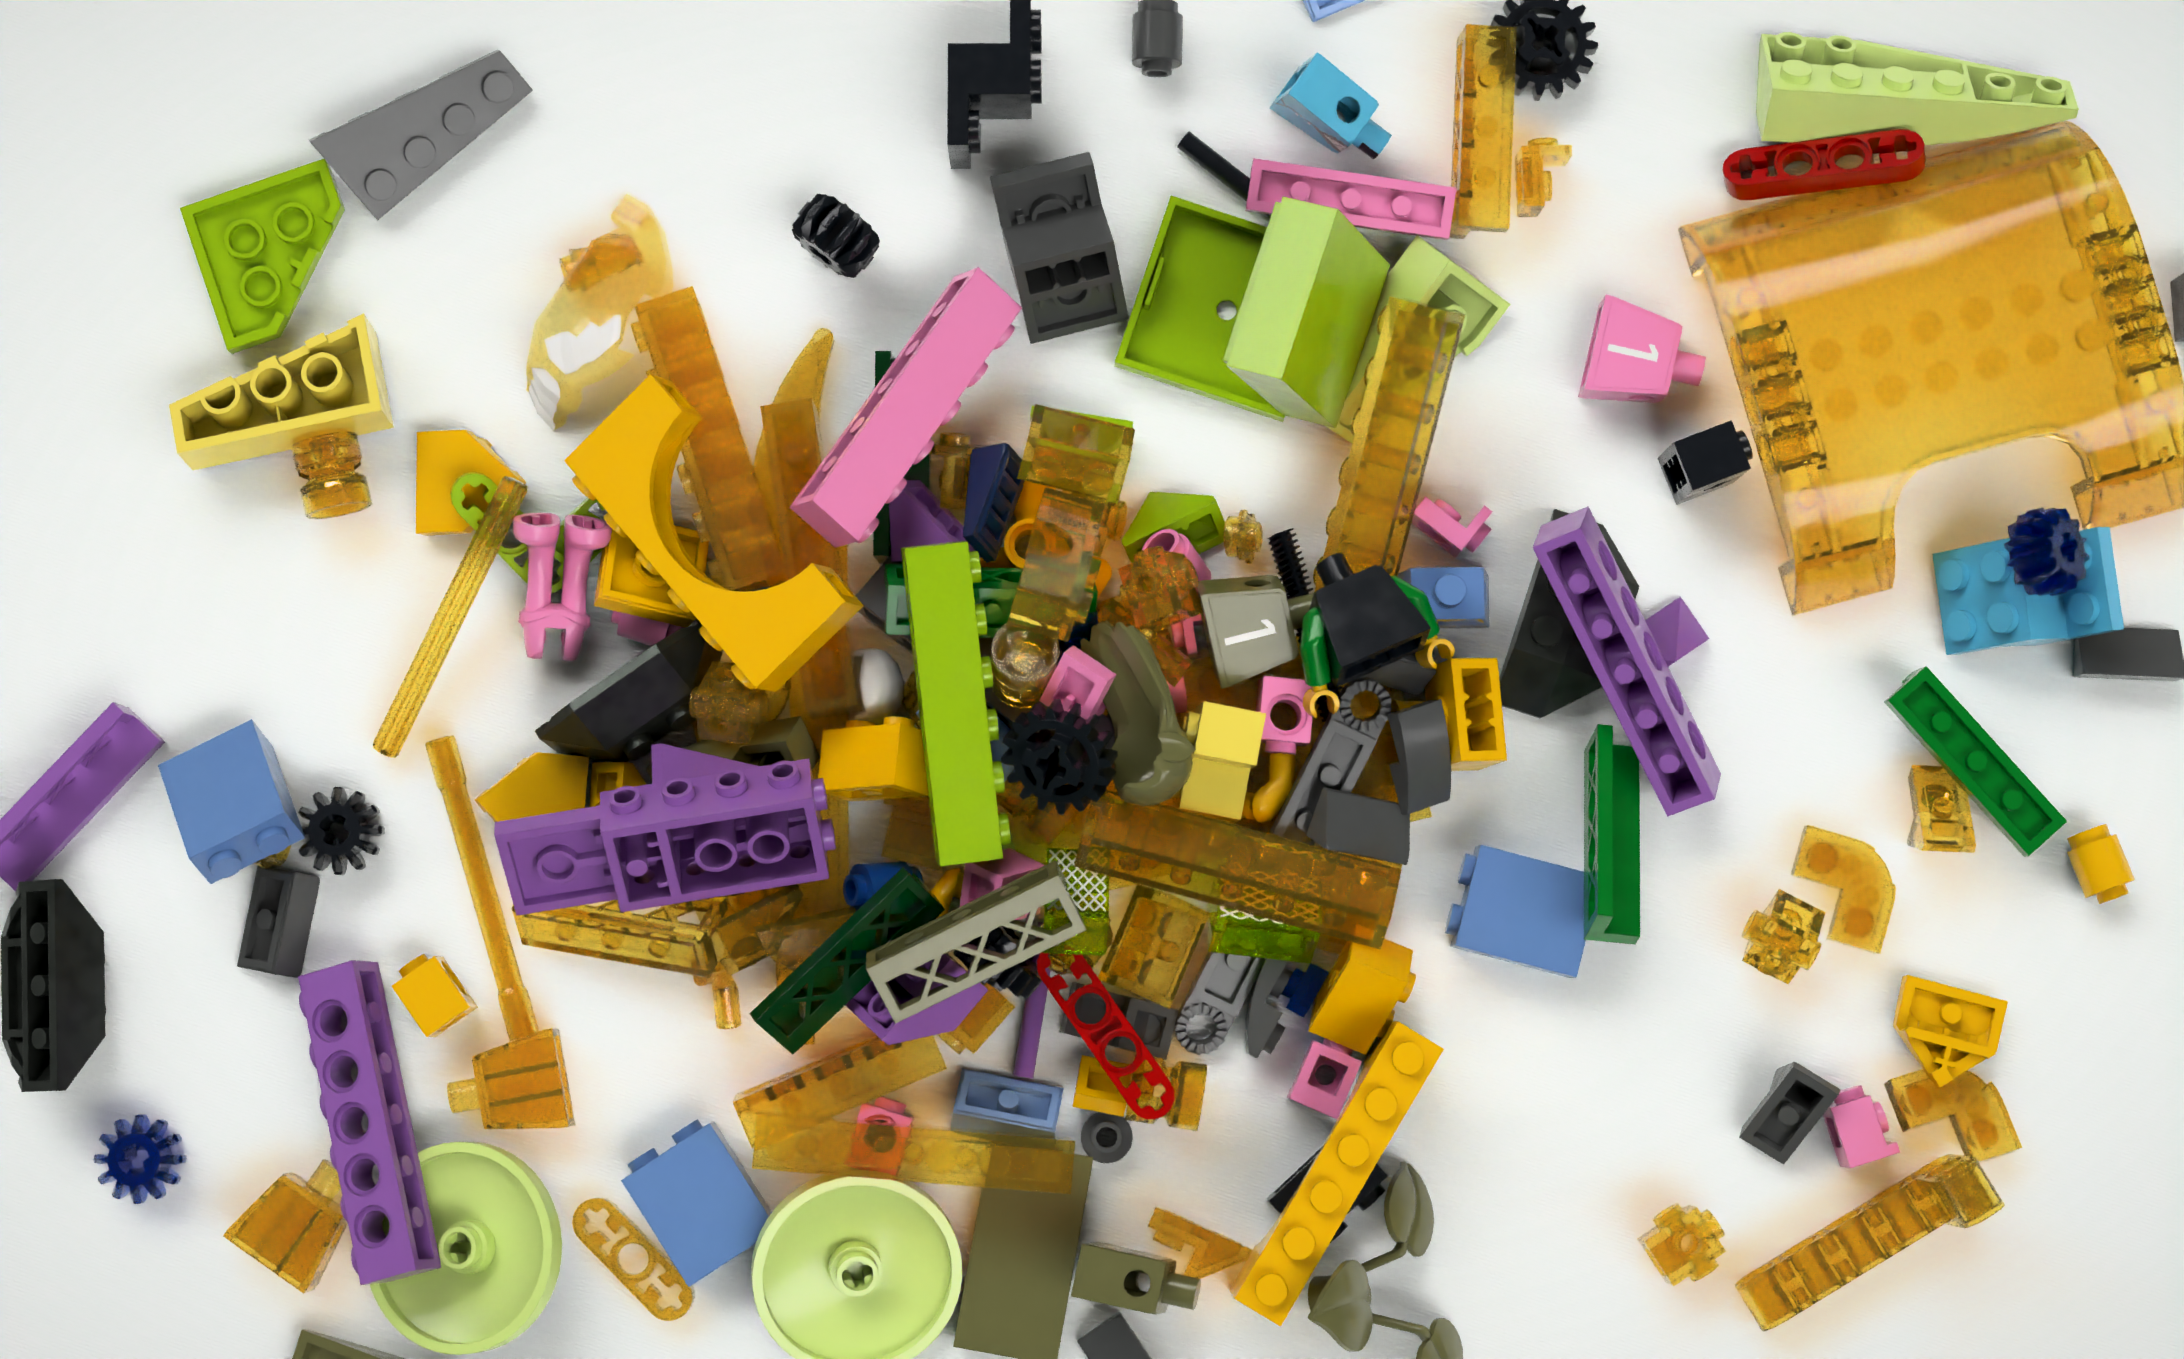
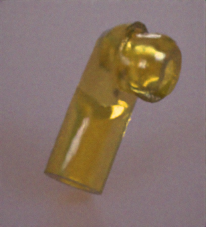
(725, 997)

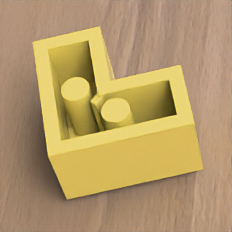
(1226, 750)

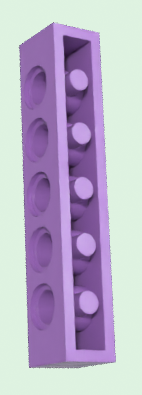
(1627, 661)
(389, 1138)

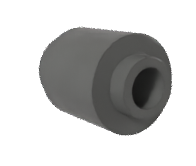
(1157, 37)

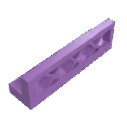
(73, 792)

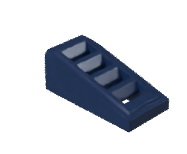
(991, 498)

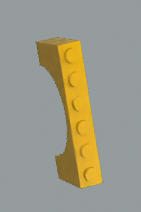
(630, 473)
(1308, 1223)

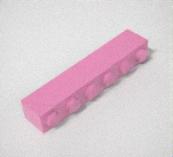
(907, 409)

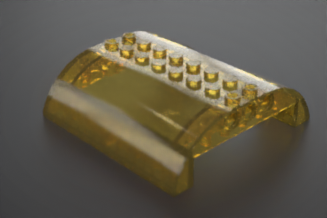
(1936, 326)

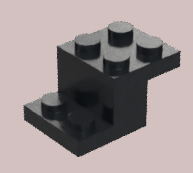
(993, 82)

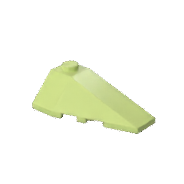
(1436, 280)

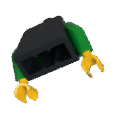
(1362, 626)

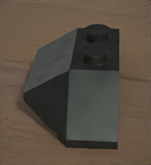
(1545, 658)
(635, 703)
(51, 985)

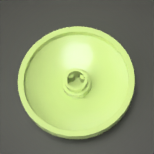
(494, 1249)
(856, 1270)

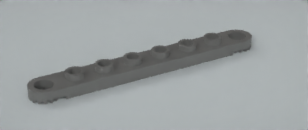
(1332, 763)

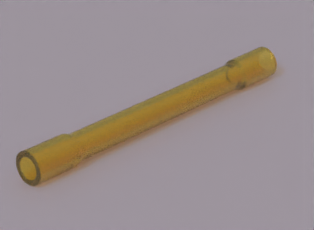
(451, 782)

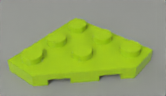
(263, 248)

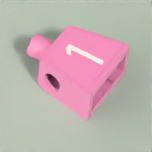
(1635, 355)

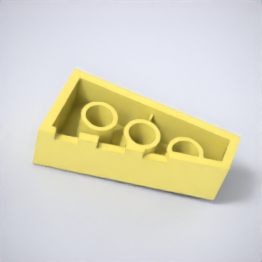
(307, 393)

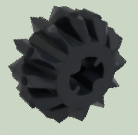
(835, 235)
(356, 824)

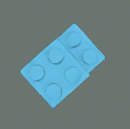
(1988, 610)

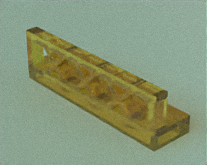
(1483, 129)
(630, 938)
(841, 1080)

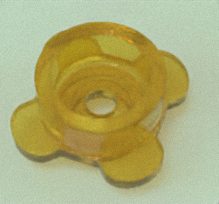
(1242, 536)

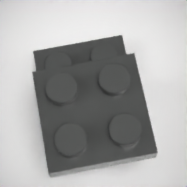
(1059, 247)

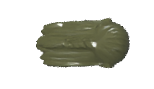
(1150, 744)

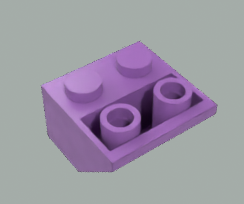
(934, 1020)

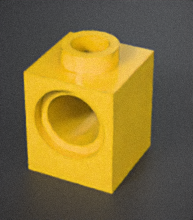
(433, 994)

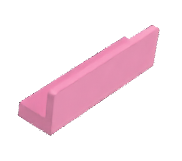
(1361, 198)

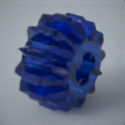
(2046, 551)
(155, 1168)

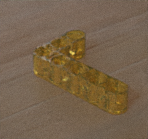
(1942, 1192)

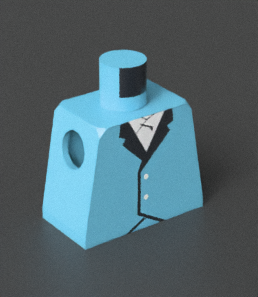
(1312, 104)

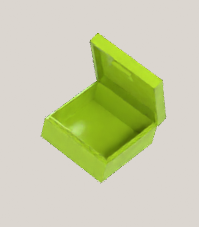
(1299, 298)

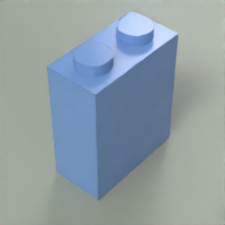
(231, 802)
(1520, 911)
(698, 1200)

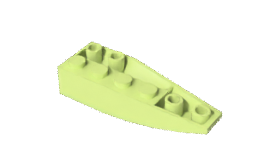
(1860, 87)

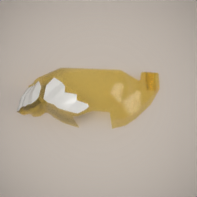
(587, 316)

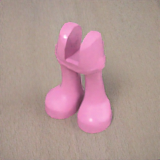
(540, 535)

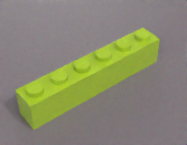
(953, 702)

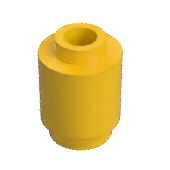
(2100, 864)

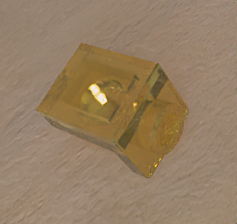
(1533, 183)
(955, 472)

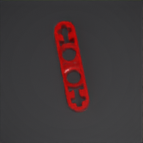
(1822, 156)
(1100, 1033)

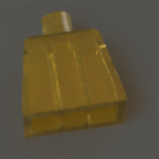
(518, 1085)
(294, 1226)

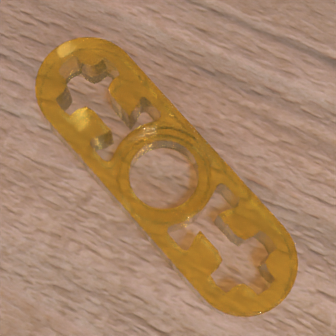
(615, 1222)

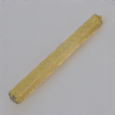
(450, 616)

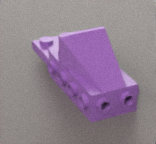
(686, 837)

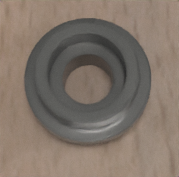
(1106, 1154)

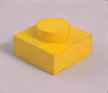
(1095, 1089)

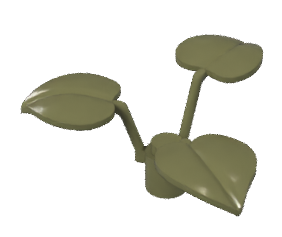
(1343, 1299)

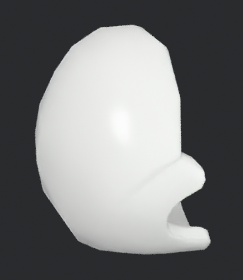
(879, 685)

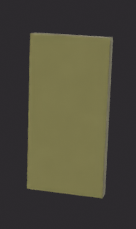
(1022, 1269)

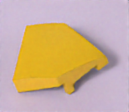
(440, 461)
(538, 787)
(1947, 1026)

